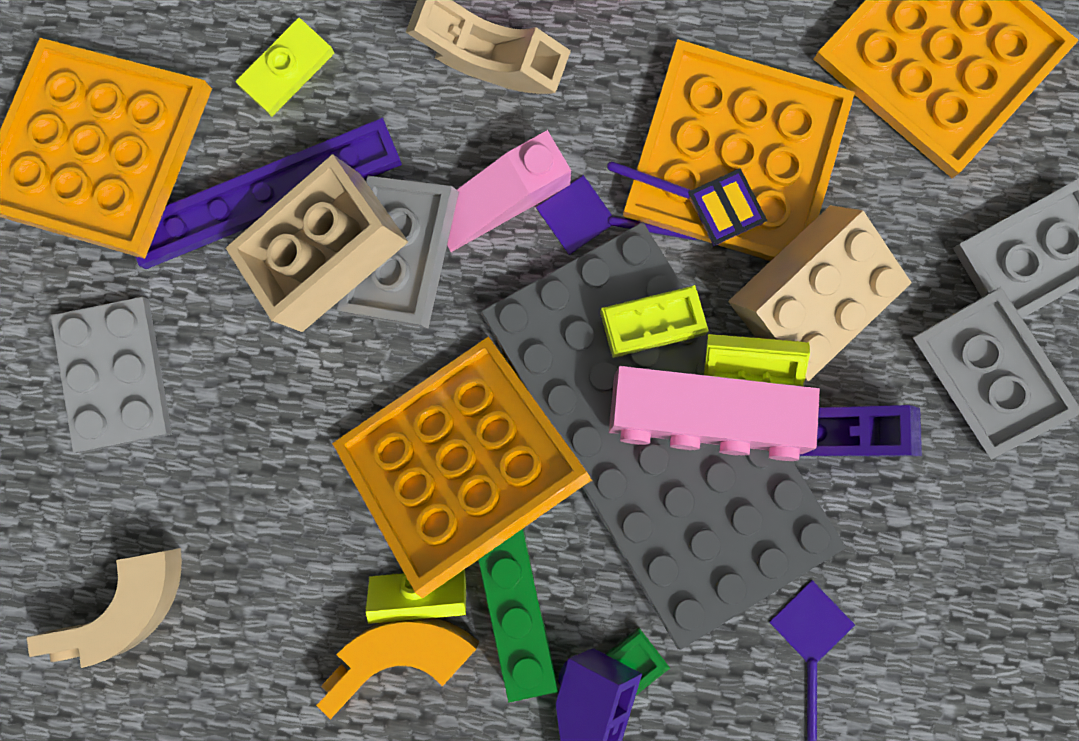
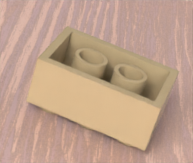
(316, 245)
(823, 286)

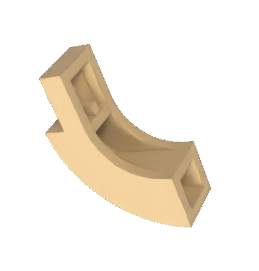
(494, 53)
(140, 604)

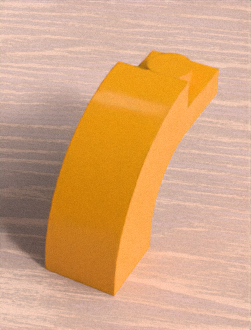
(419, 643)

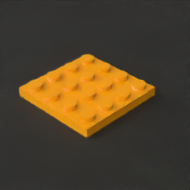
(945, 67)
(748, 116)
(96, 145)
(458, 466)

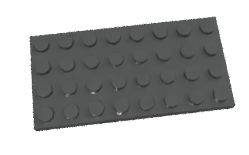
(692, 524)

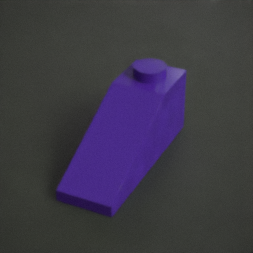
(868, 431)
(595, 697)

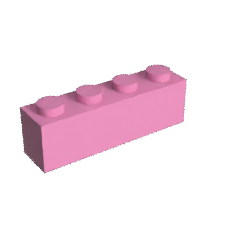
(714, 411)

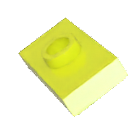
(285, 67)
(654, 321)
(757, 359)
(393, 599)

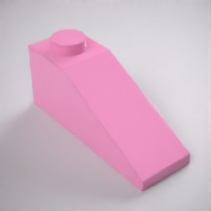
(508, 188)

